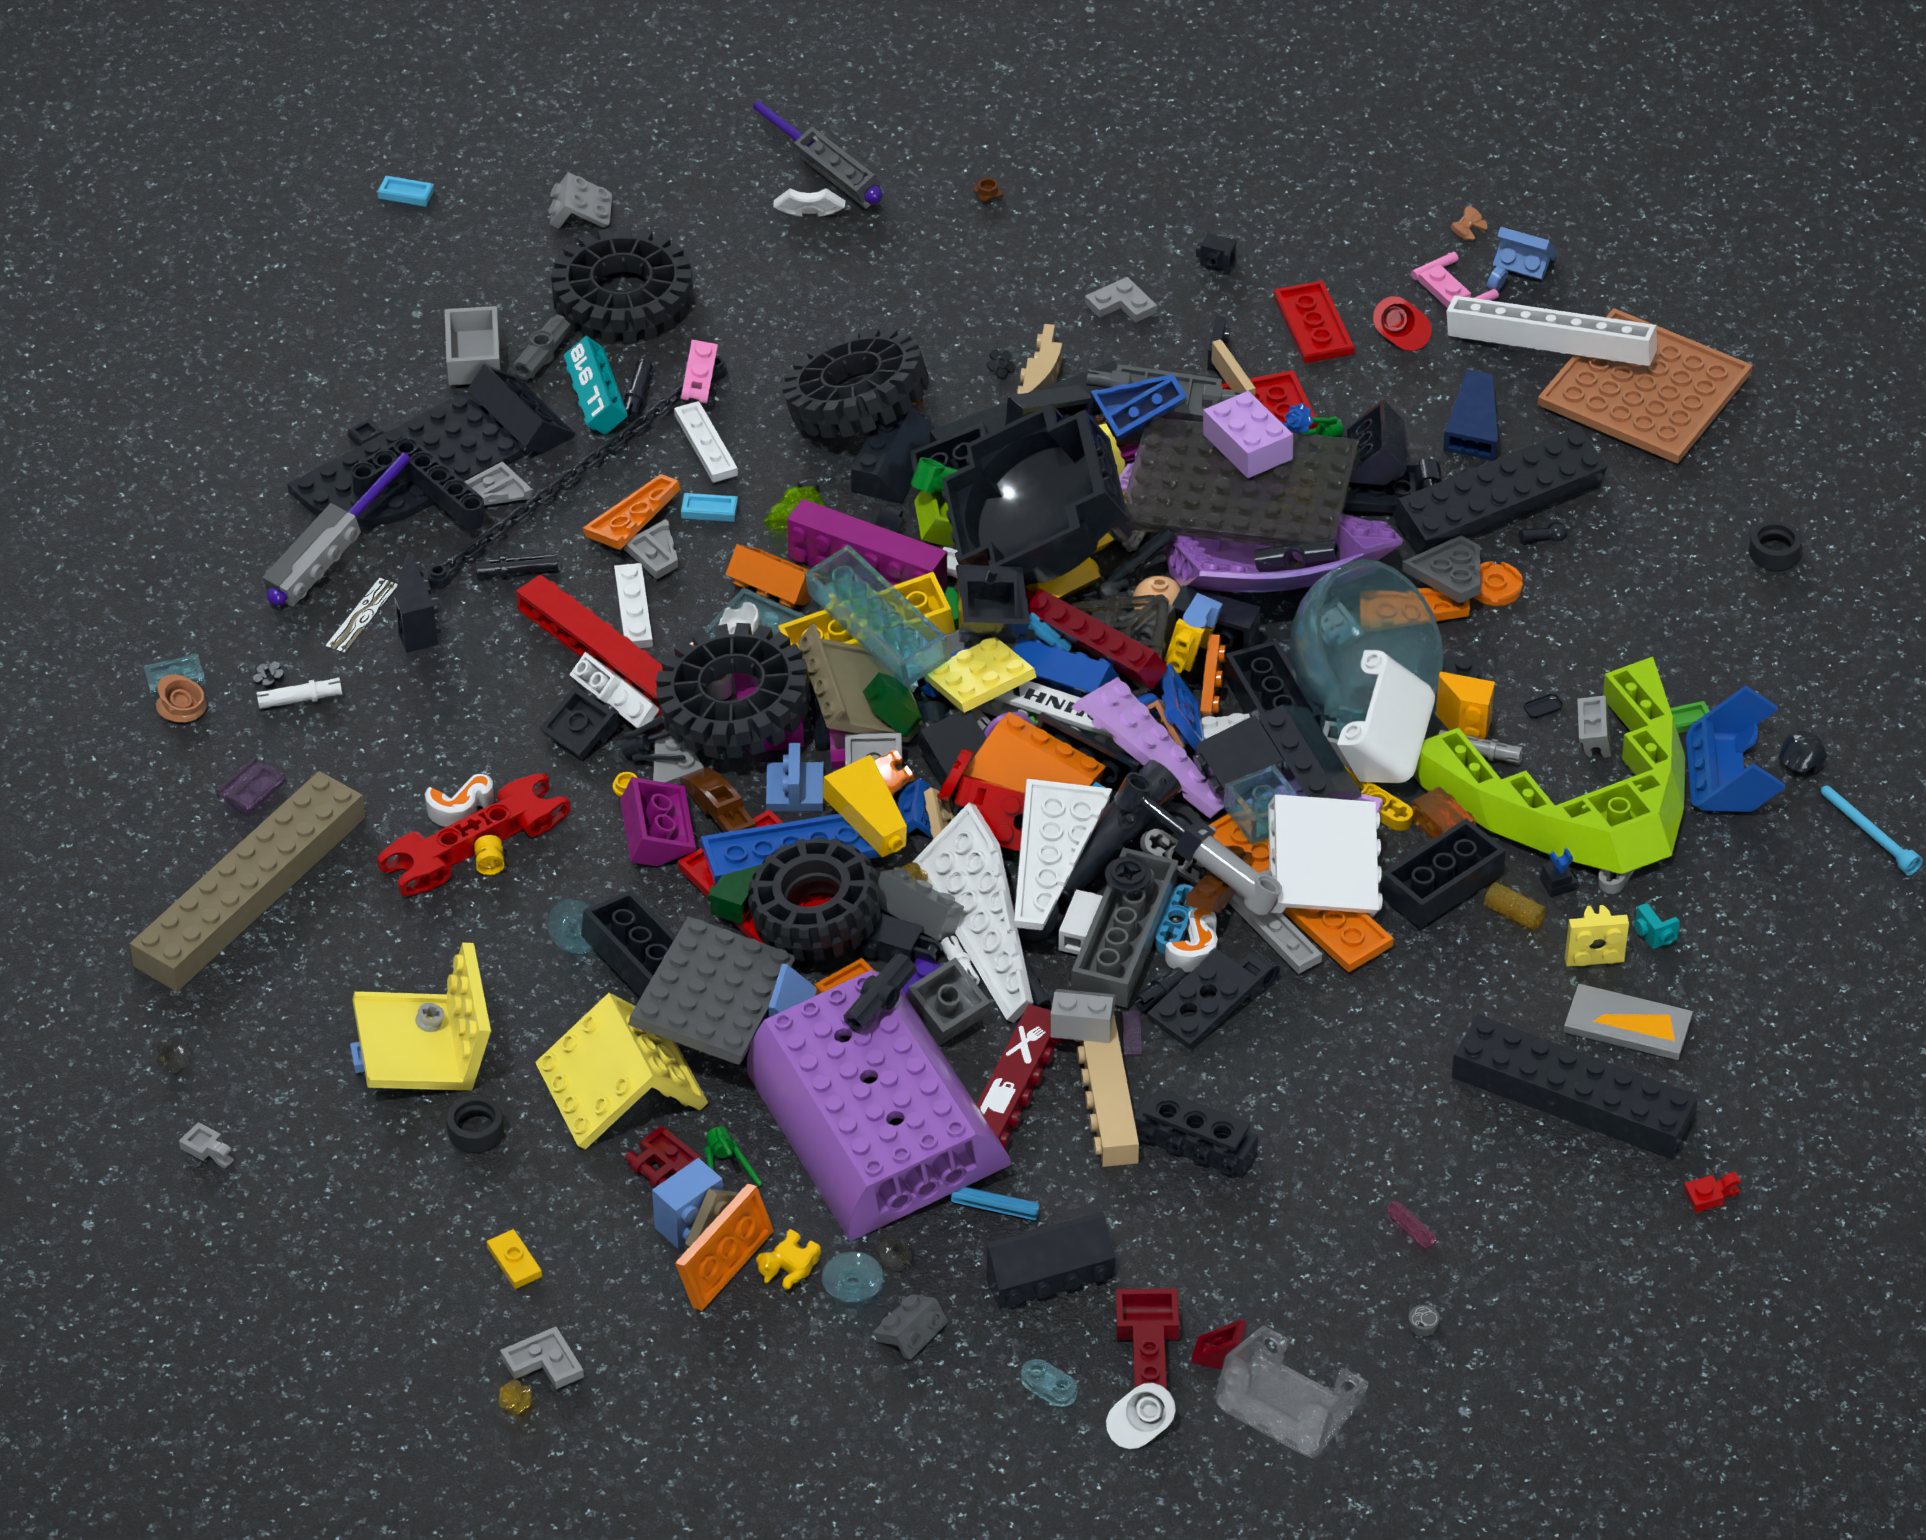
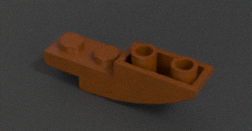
(718, 799)
(1211, 892)

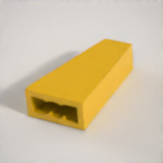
(867, 804)

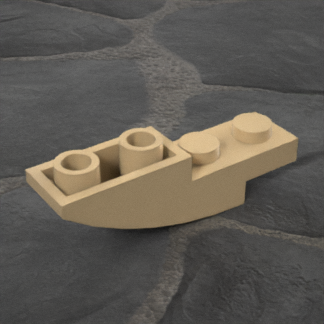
(1045, 365)

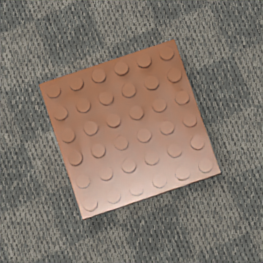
(1653, 405)

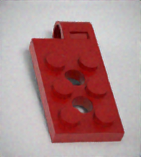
(997, 806)

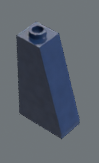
(1473, 418)

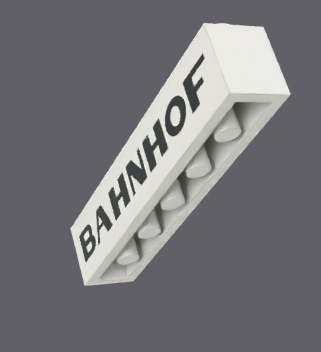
(1035, 698)

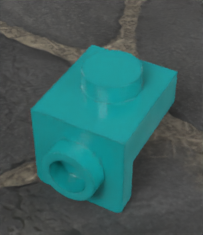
(1653, 929)

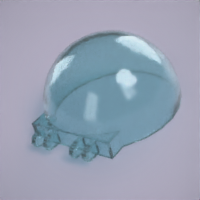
(1355, 611)

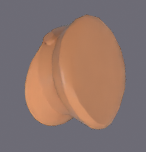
(180, 699)

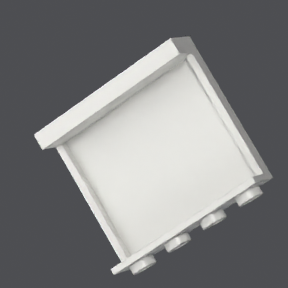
(1325, 854)

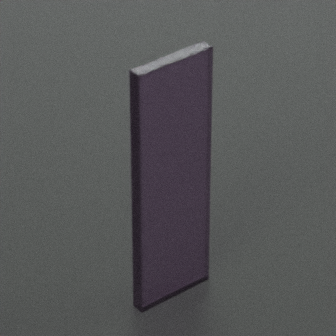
(1132, 1033)

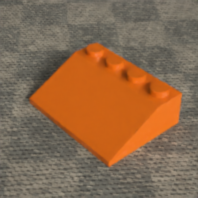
(1025, 752)

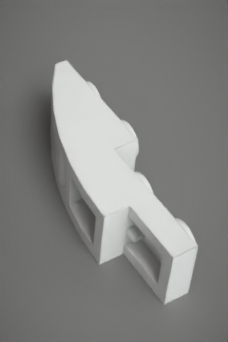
(614, 690)

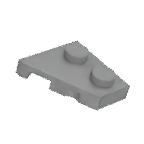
(500, 485)
(654, 550)

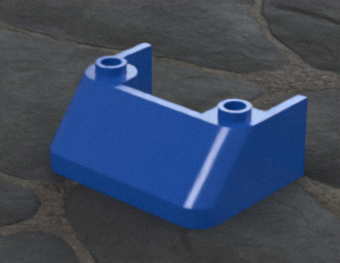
(1716, 756)

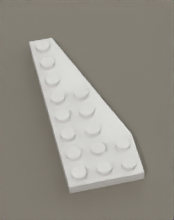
(970, 866)

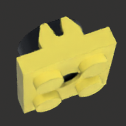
(1596, 937)

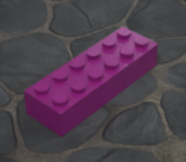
(821, 532)

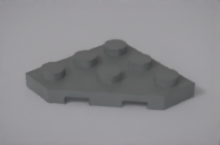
(1449, 568)

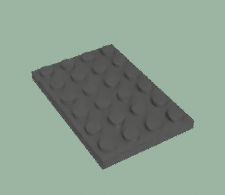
(711, 990)

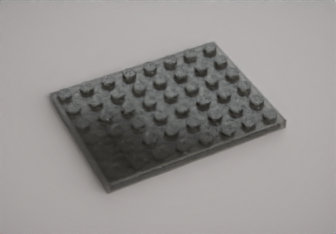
(1201, 494)

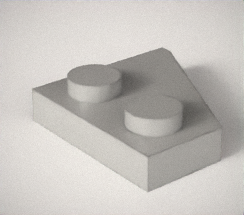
(671, 770)

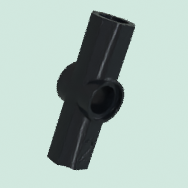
(1281, 557)
(880, 993)

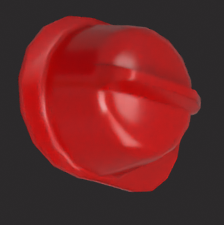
(1402, 323)

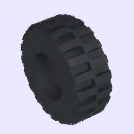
(808, 869)

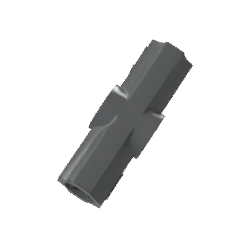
(541, 347)

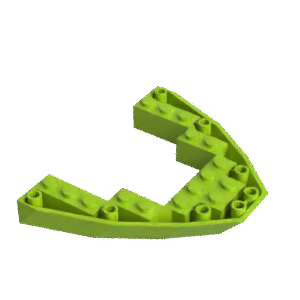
(1605, 829)

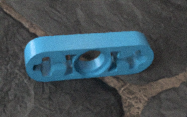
(1173, 909)

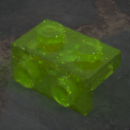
(792, 497)

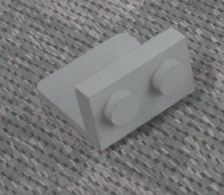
(580, 198)

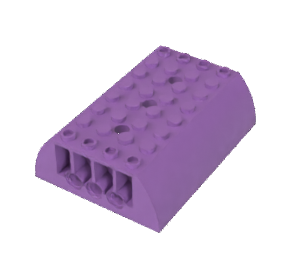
(865, 1169)

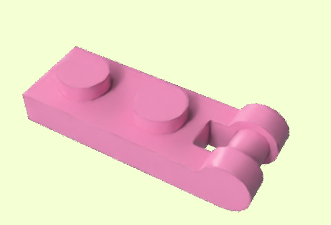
(699, 371)

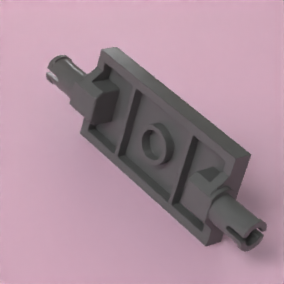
(1200, 390)

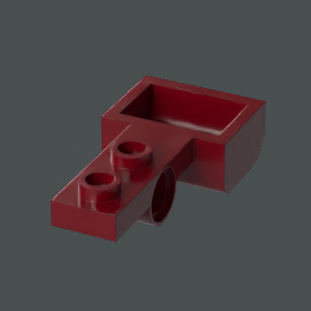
(1148, 1320)

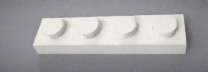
(706, 441)
(633, 604)

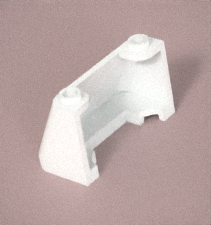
(1395, 726)

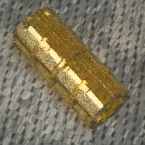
(1515, 906)

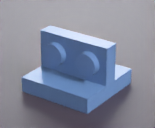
(1524, 253)
(794, 783)

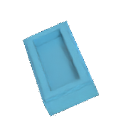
(405, 191)
(709, 507)

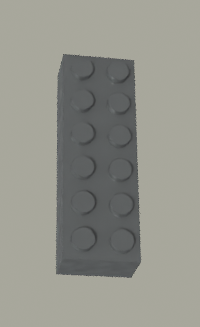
(1124, 932)

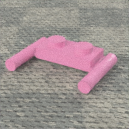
(1443, 284)

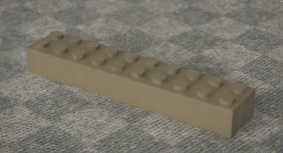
(247, 881)

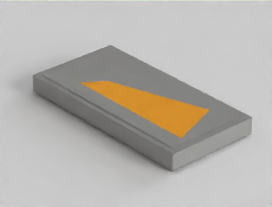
(1628, 1021)

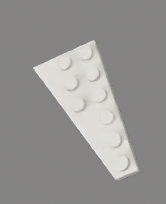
(1053, 836)

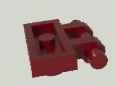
(666, 1151)

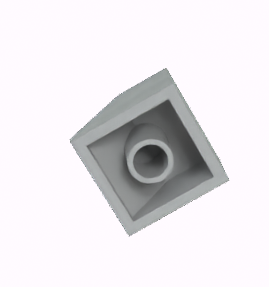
(1082, 1015)

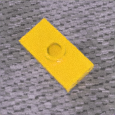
(514, 1259)

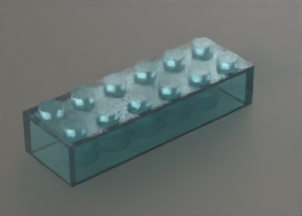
(877, 616)

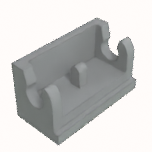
(1594, 725)

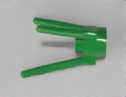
(722, 1146)

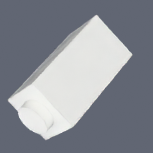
(1078, 921)

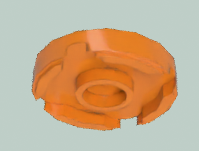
(1499, 584)

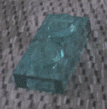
(185, 666)

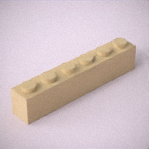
(1109, 1100)

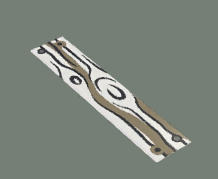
(361, 615)

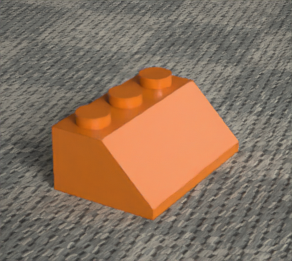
(769, 575)

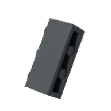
(919, 903)

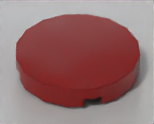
(954, 775)

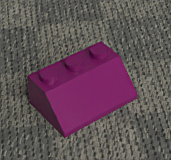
(656, 821)

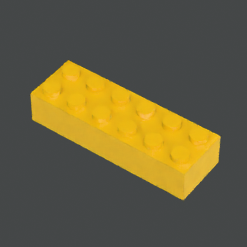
(922, 592)

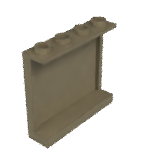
(838, 678)

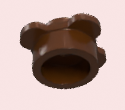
(987, 189)

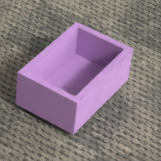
(1248, 434)

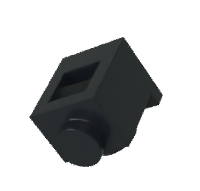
(1217, 252)

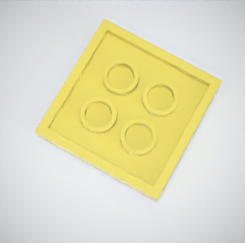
(980, 674)

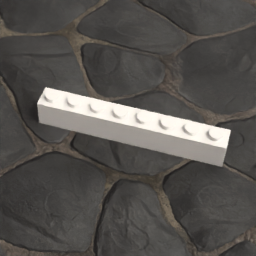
(1552, 330)

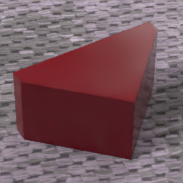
(1215, 1345)

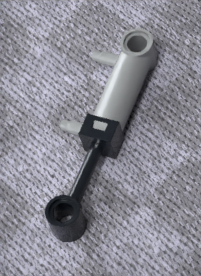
(1198, 843)

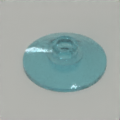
(564, 914)
(850, 1268)

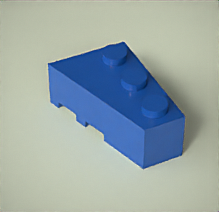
(1134, 404)

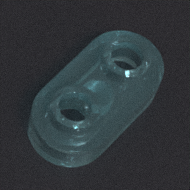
(1046, 1382)

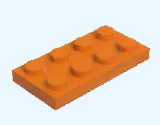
(724, 1247)

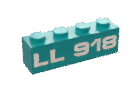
(595, 385)

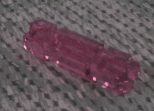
(1410, 1224)

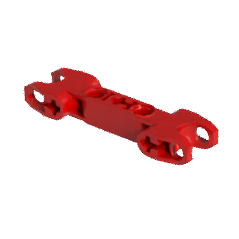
(432, 858)

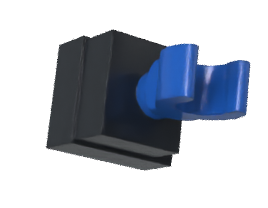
(1557, 876)

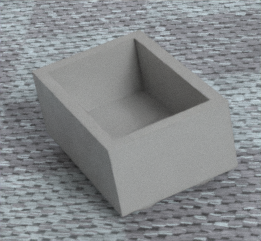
(471, 342)

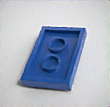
(1182, 708)

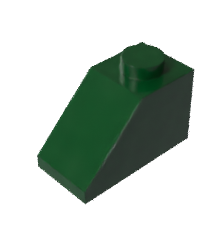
(893, 703)
(730, 895)

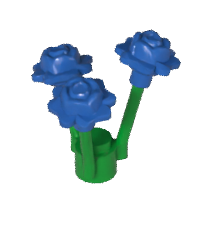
(1300, 418)

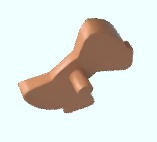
(1471, 218)

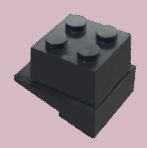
(991, 603)

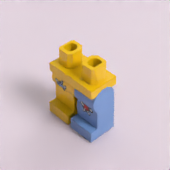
(1192, 632)

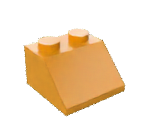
(1465, 703)

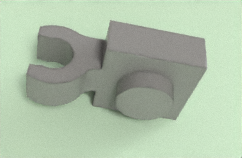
(205, 1142)

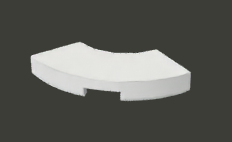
(818, 203)

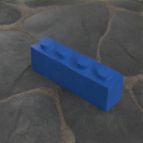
(1063, 670)

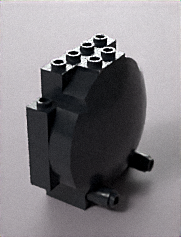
(1037, 495)

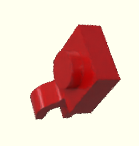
(1707, 1193)

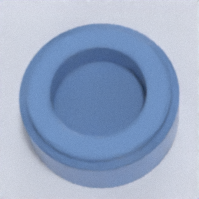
(1497, 278)

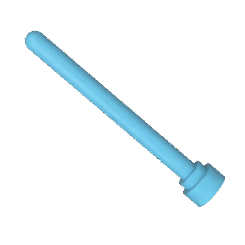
(1907, 860)

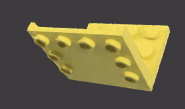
(408, 1058)
(609, 1066)

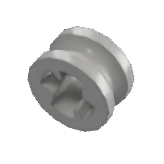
(427, 1024)

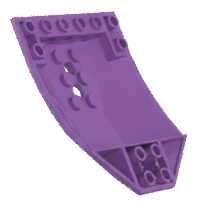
(1232, 567)

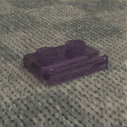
(250, 785)

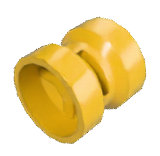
(489, 855)

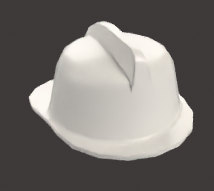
(1140, 1415)

